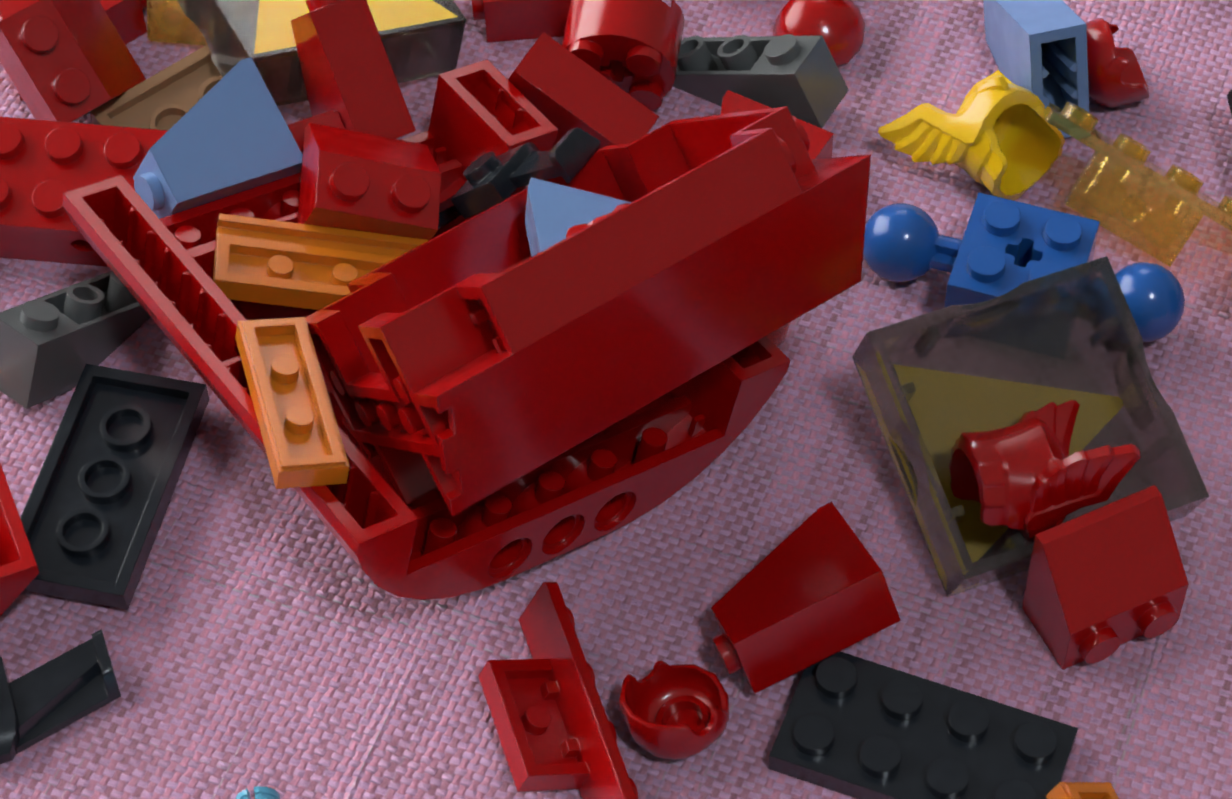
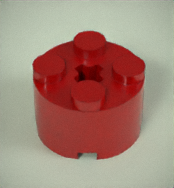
(628, 43)

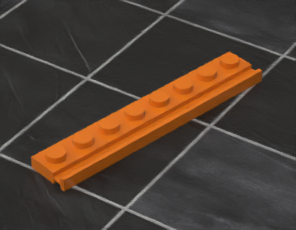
(296, 261)

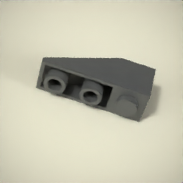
(765, 69)
(58, 334)

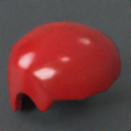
(835, 20)
(1112, 71)
(674, 710)

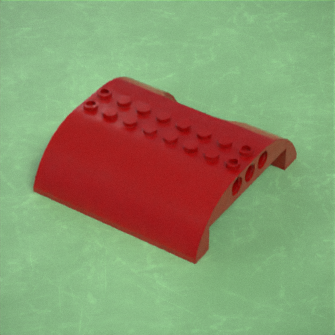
(420, 546)

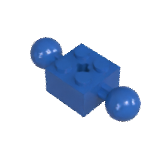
(1009, 246)

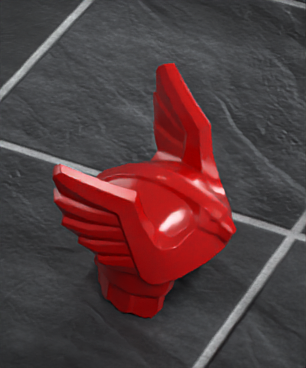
(1027, 473)

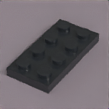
(109, 482)
(913, 738)

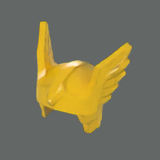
(993, 136)

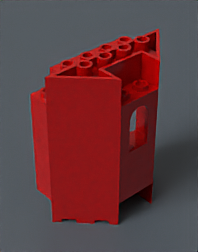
(494, 361)

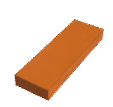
(291, 403)

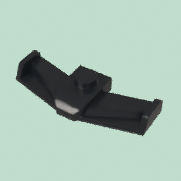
(497, 177)
(54, 695)

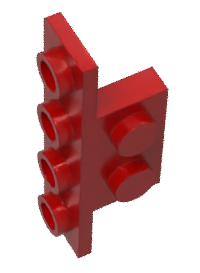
(552, 710)

